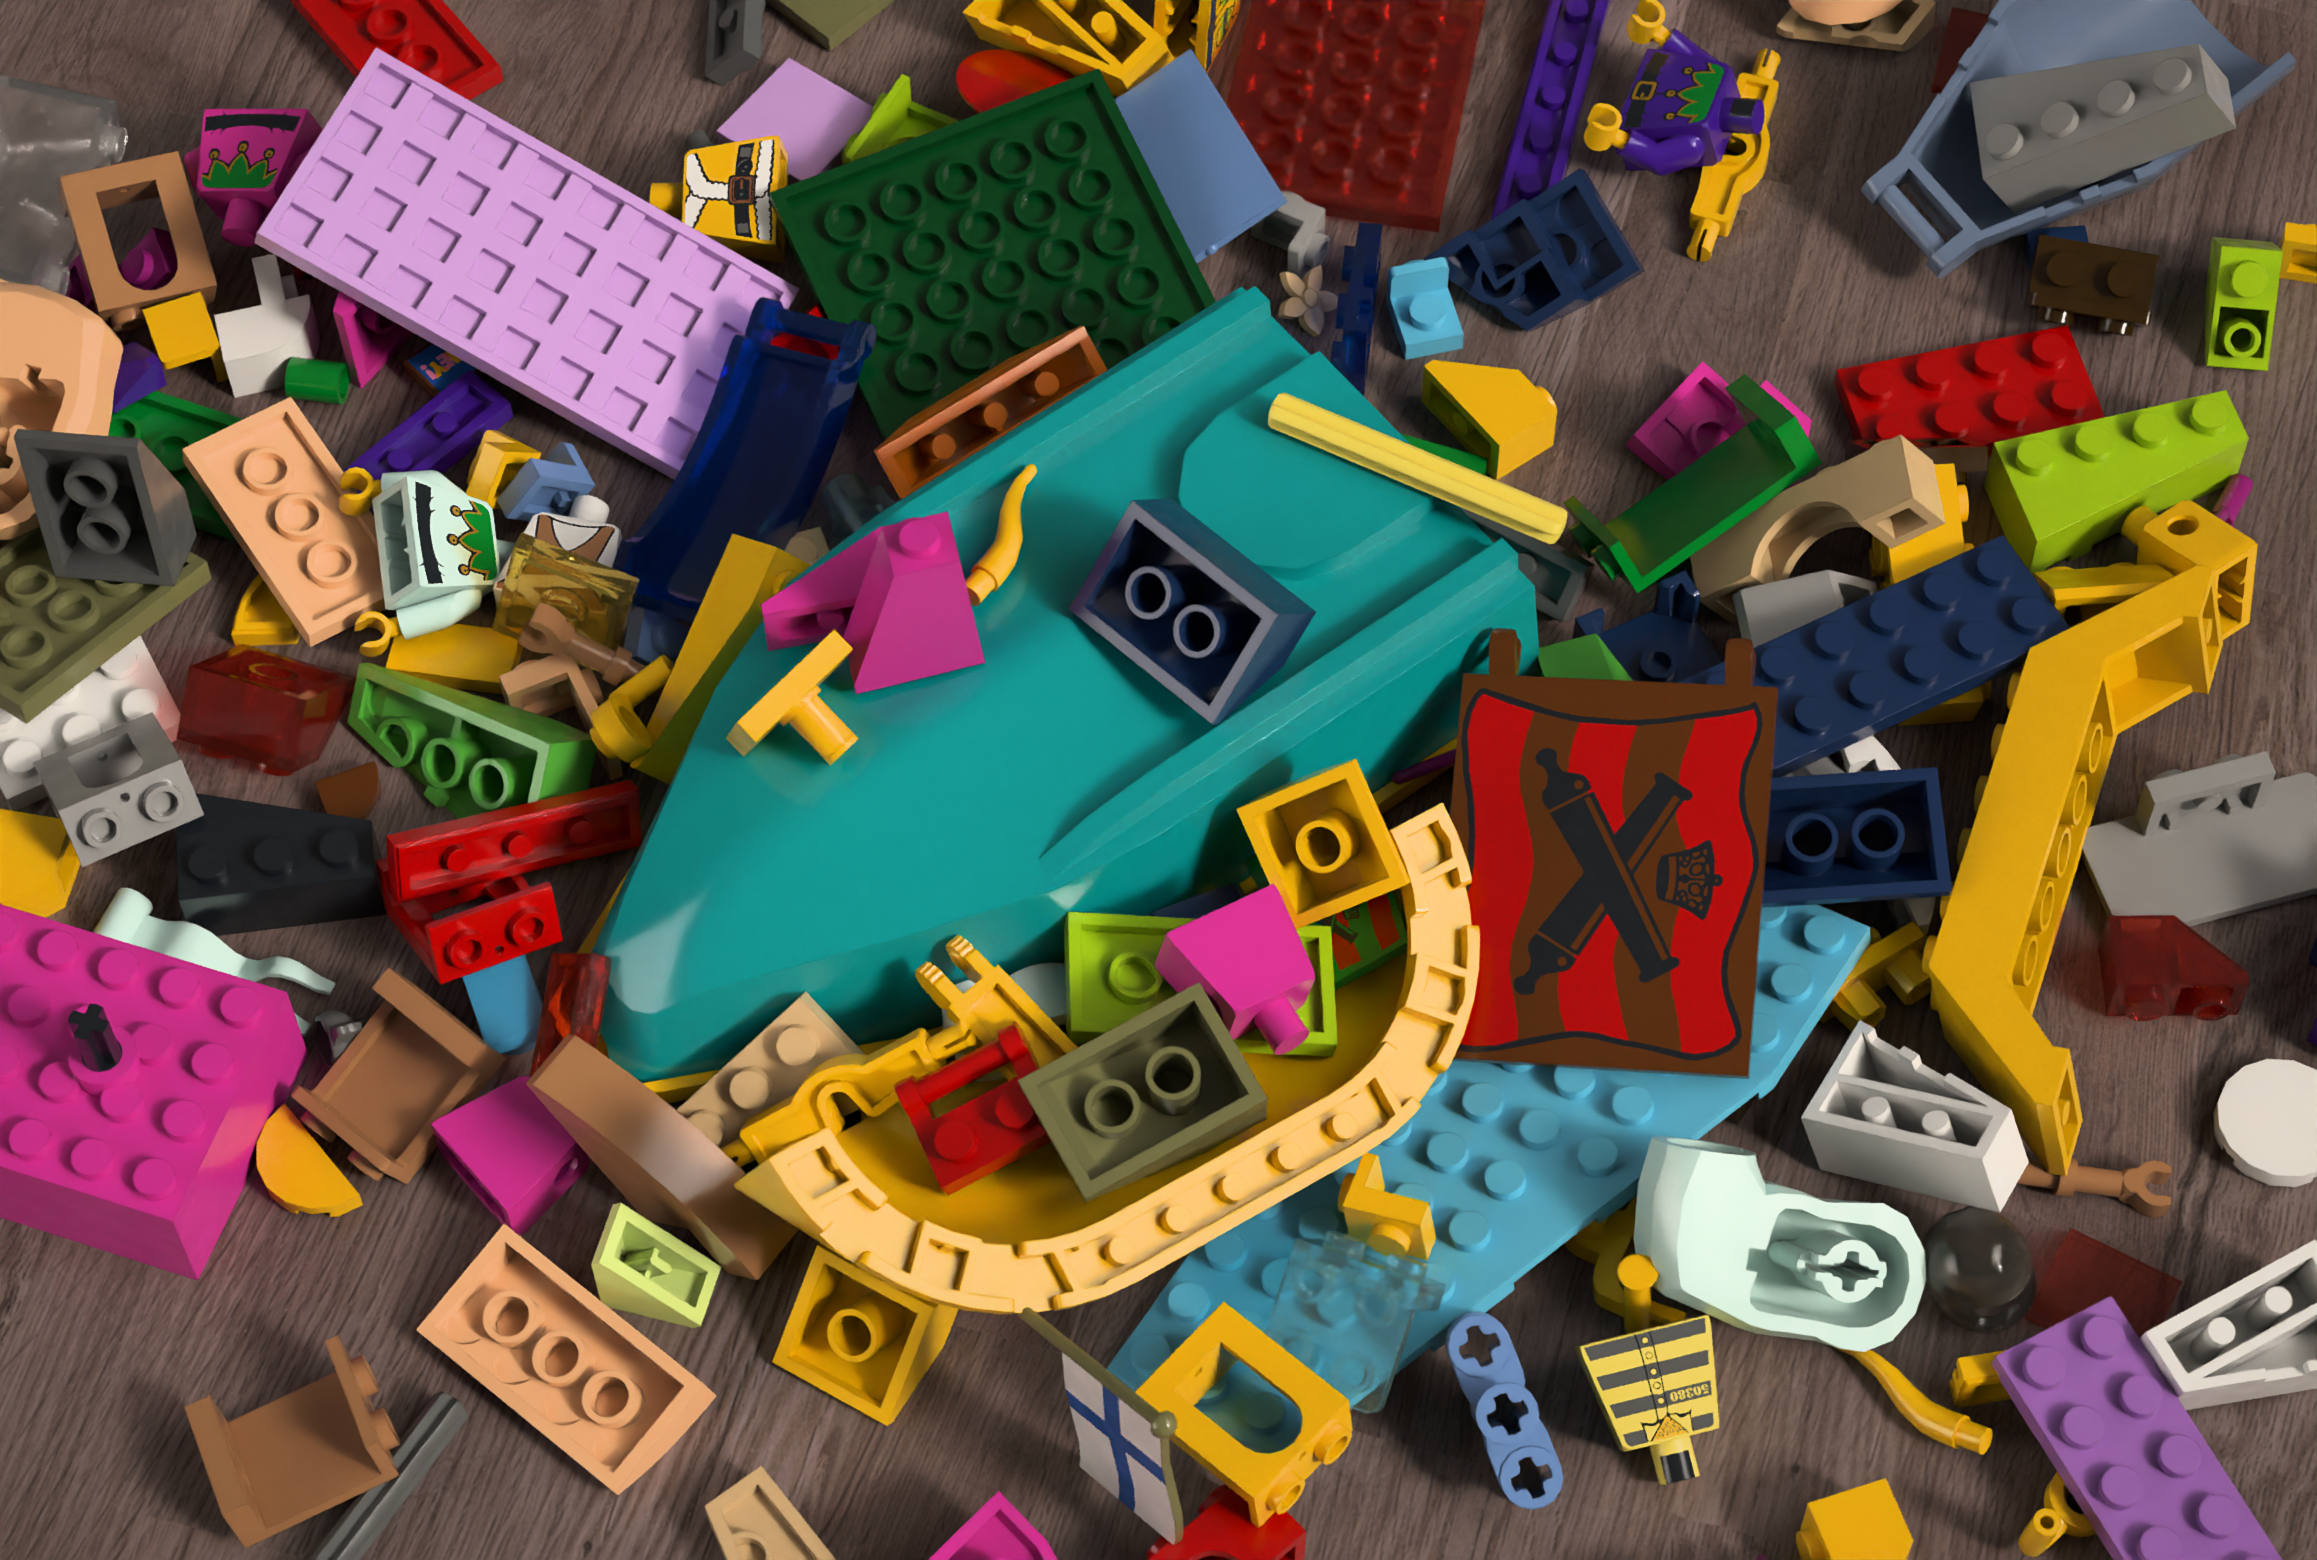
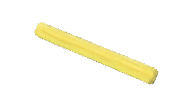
(1417, 468)

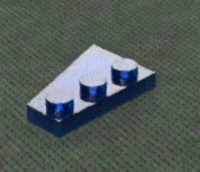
(1357, 307)

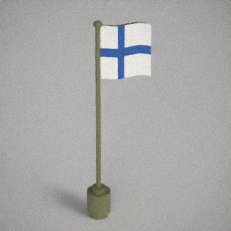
(1118, 1435)

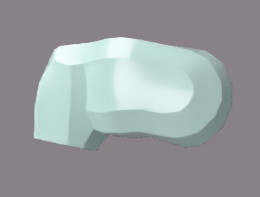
(1771, 1252)

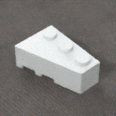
(1912, 1128)
(2246, 1338)

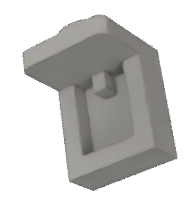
(1297, 229)

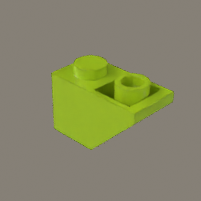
(2241, 302)

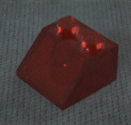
(262, 708)

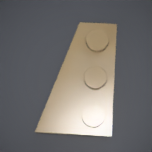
(769, 1071)

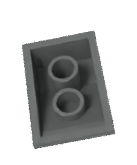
(106, 507)

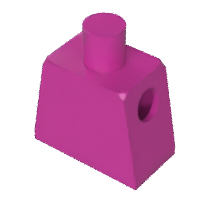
(1247, 966)
(511, 1153)

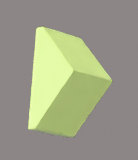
(651, 1271)

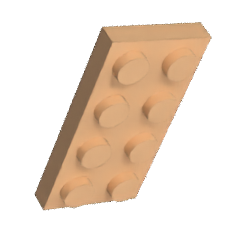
(282, 506)

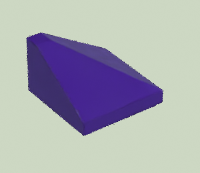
(137, 376)

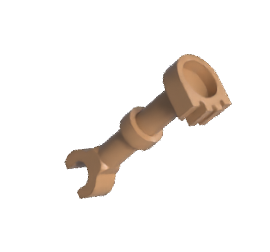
(553, 634)
(2125, 1184)

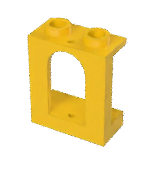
(1262, 1479)

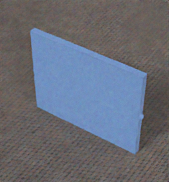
(1198, 155)

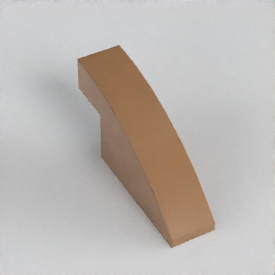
(658, 1157)

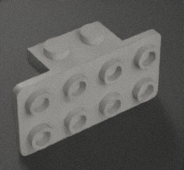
(2209, 843)

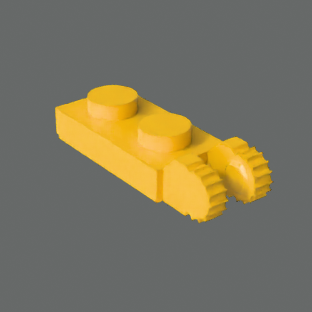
(992, 1004)

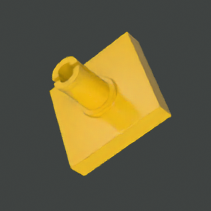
(797, 703)

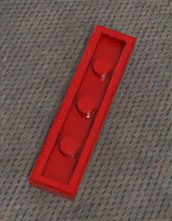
(513, 840)

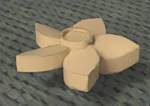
(1306, 300)

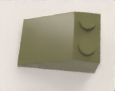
(1146, 1095)

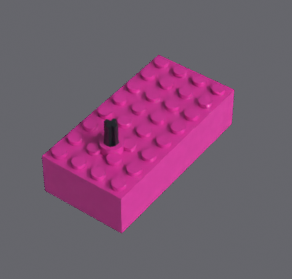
(132, 1090)

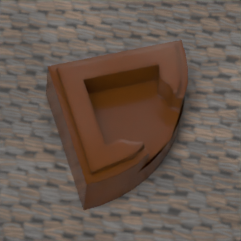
(351, 791)

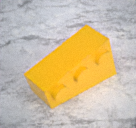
(1075, 36)

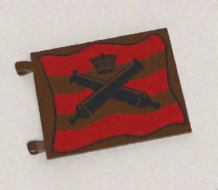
(1614, 865)

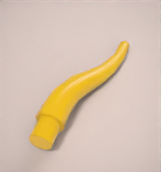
(1002, 555)
(1927, 1416)

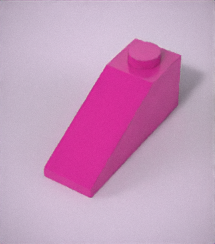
(819, 600)

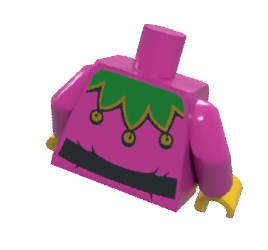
(248, 163)

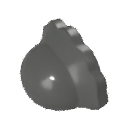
(334, 1033)

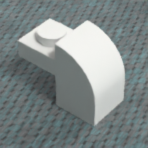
(264, 337)

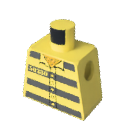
(1657, 1391)

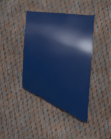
(1544, 255)

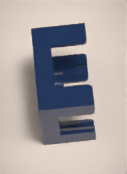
(1661, 643)

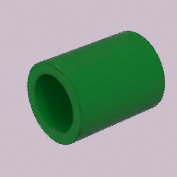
(317, 380)

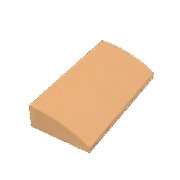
(565, 1361)

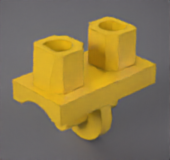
(1885, 962)

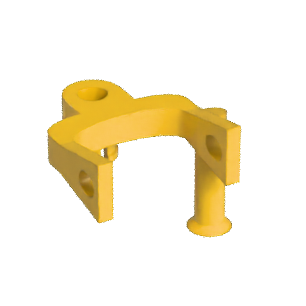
(1610, 1249)

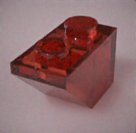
(2166, 969)

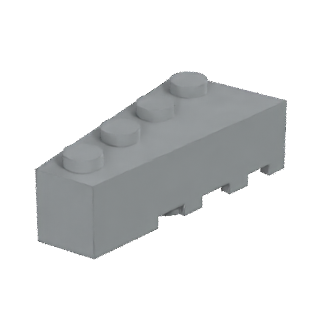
(2094, 119)

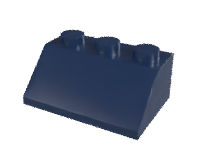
(1190, 608)
(1856, 838)

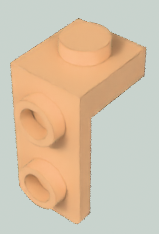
(553, 686)

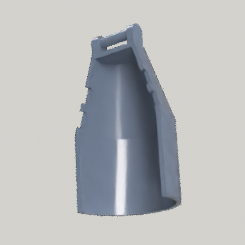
(2023, 37)

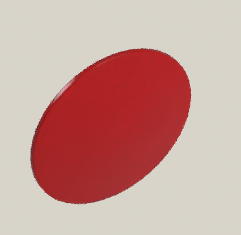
(1003, 76)

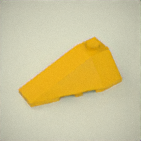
(723, 625)

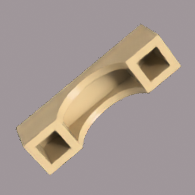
(1884, 490)

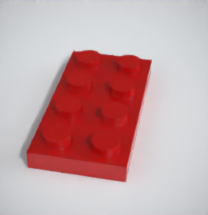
(412, 31)
(1972, 390)

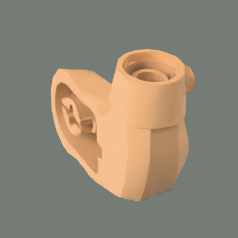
(53, 377)

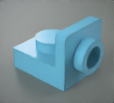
(1423, 308)

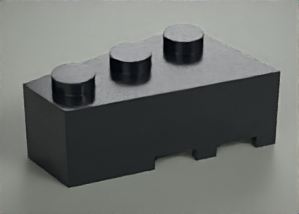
(274, 867)

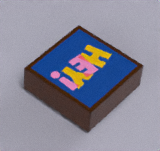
(436, 369)

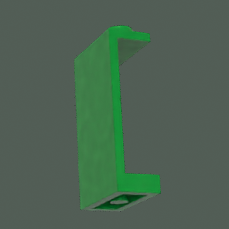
(1702, 497)

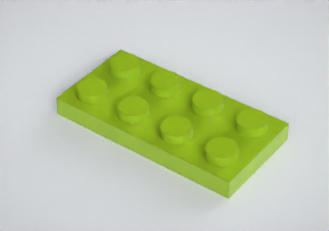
(1115, 979)

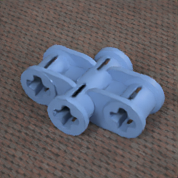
(1526, 1433)

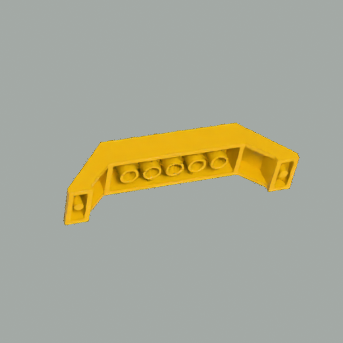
(2031, 835)

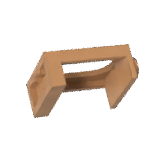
(90, 191)

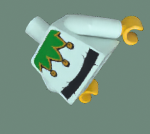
(432, 550)

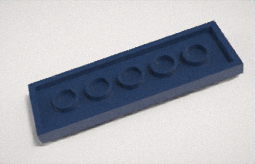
(1899, 652)

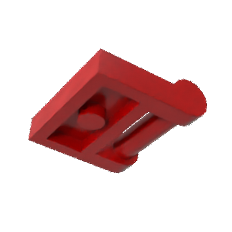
(985, 1130)

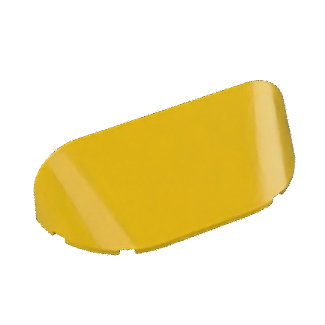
(1026, 1228)

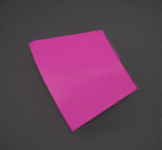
(1696, 421)

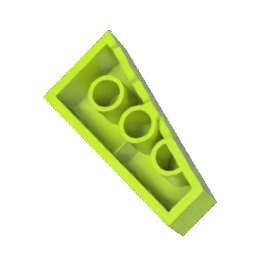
(2082, 480)

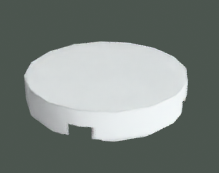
(2270, 1122)

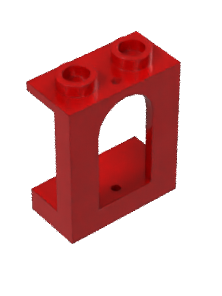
(515, 919)

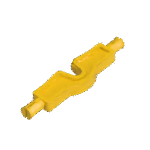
(1727, 181)
(863, 1077)

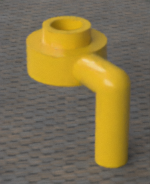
(616, 726)
(2053, 1521)

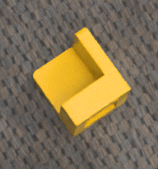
(184, 333)

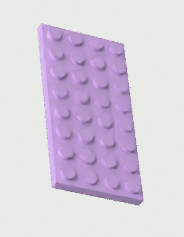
(518, 261)

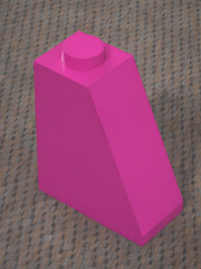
(912, 608)

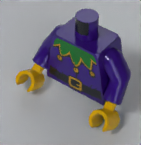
(1677, 107)

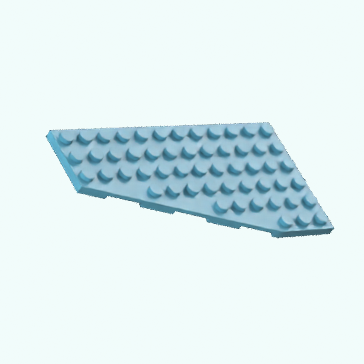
(1508, 1170)

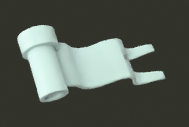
(130, 922)

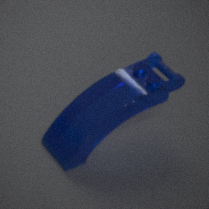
(753, 456)

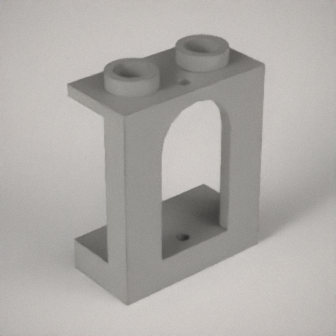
(92, 790)

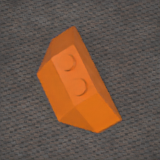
(987, 409)

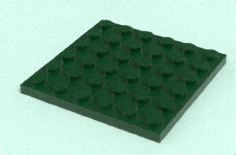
(993, 245)

